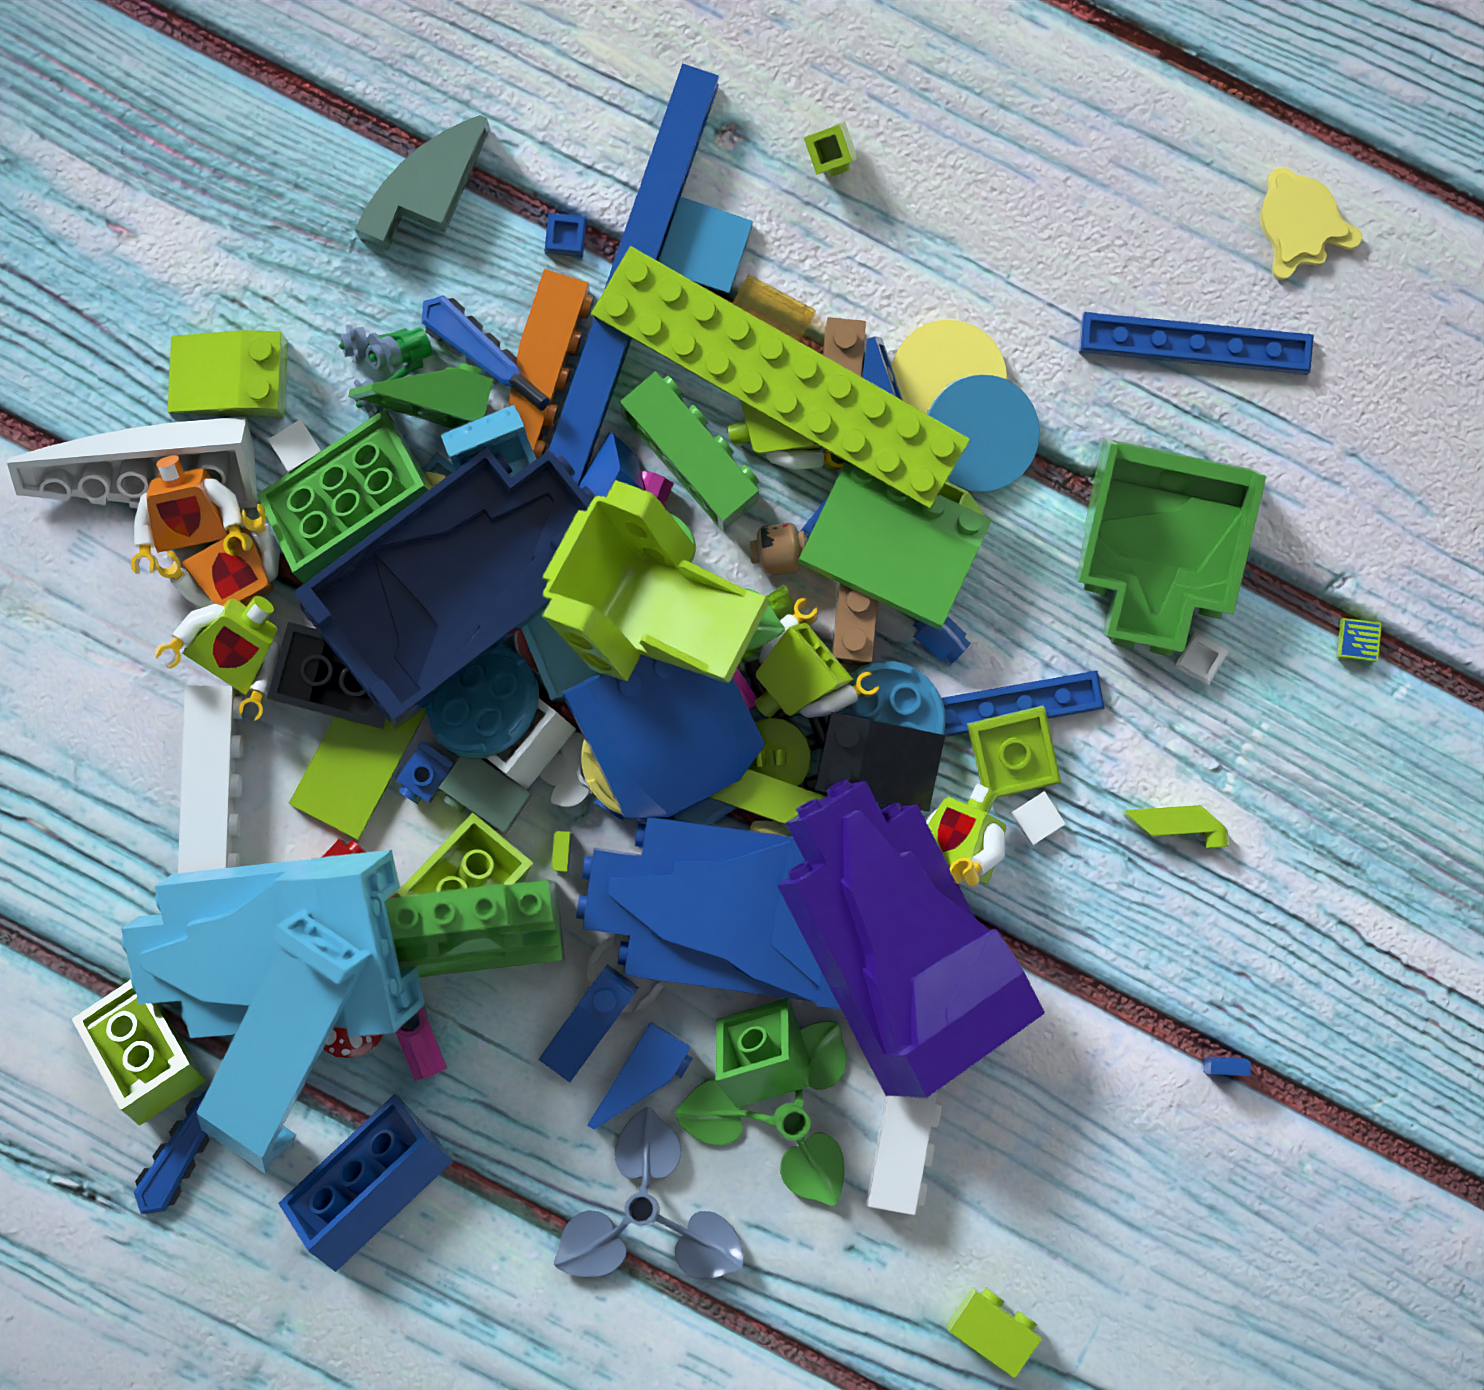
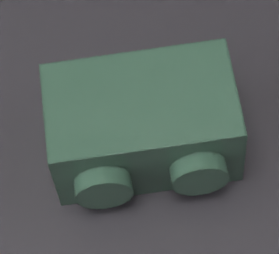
(484, 792)

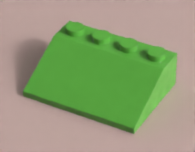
(343, 495)
(894, 545)

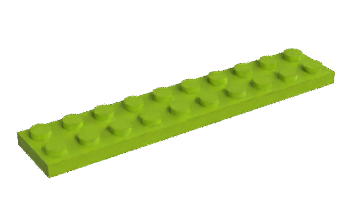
(780, 377)

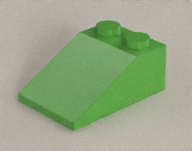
(441, 397)

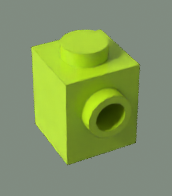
(831, 149)

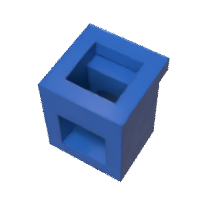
(438, 766)

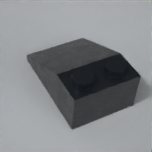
(318, 681)
(891, 758)

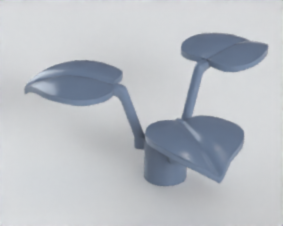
(648, 1149)

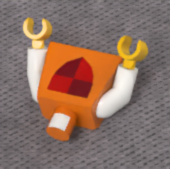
(184, 512)
(217, 577)

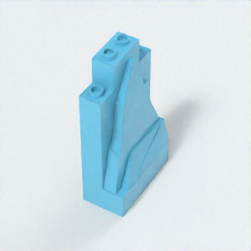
(217, 945)

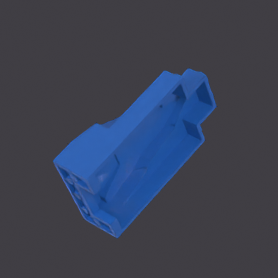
(704, 909)

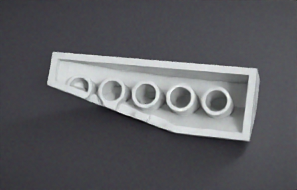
(124, 462)

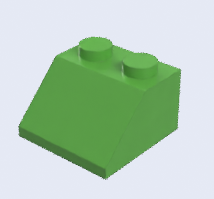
(760, 1053)

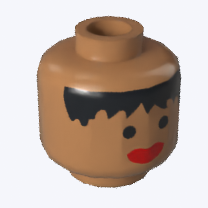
(778, 548)

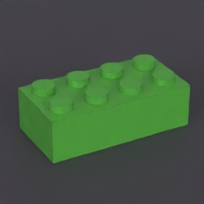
(689, 451)

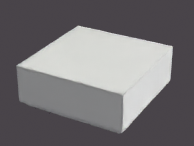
(294, 445)
(1201, 658)
(1038, 818)

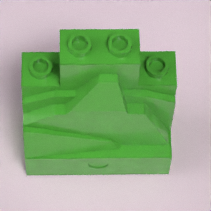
(1166, 540)
(477, 928)

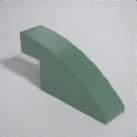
(425, 183)

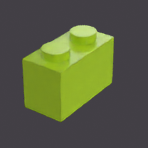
(994, 1331)

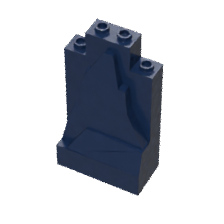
(444, 578)

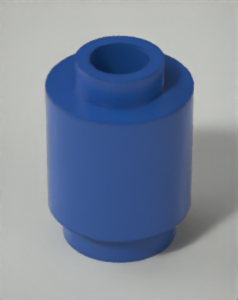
(943, 644)

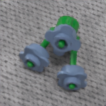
(385, 353)

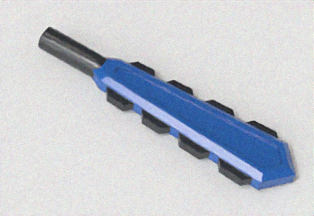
(464, 336)
(172, 1163)

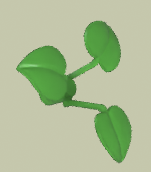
(815, 1165)

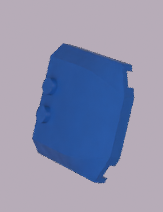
(664, 735)

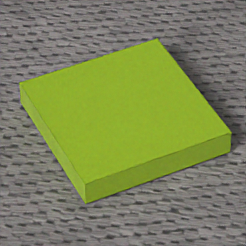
(1014, 752)

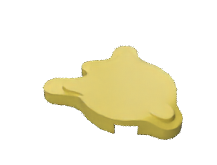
(1299, 221)

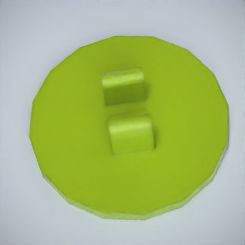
(785, 751)

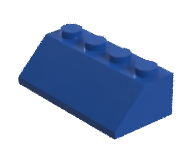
(364, 1183)

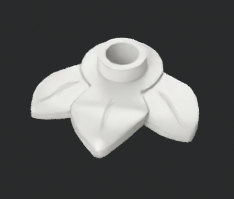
(566, 774)

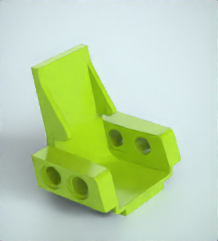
(629, 591)

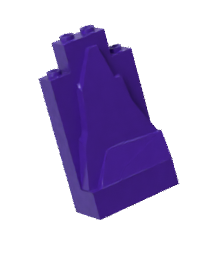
(900, 942)

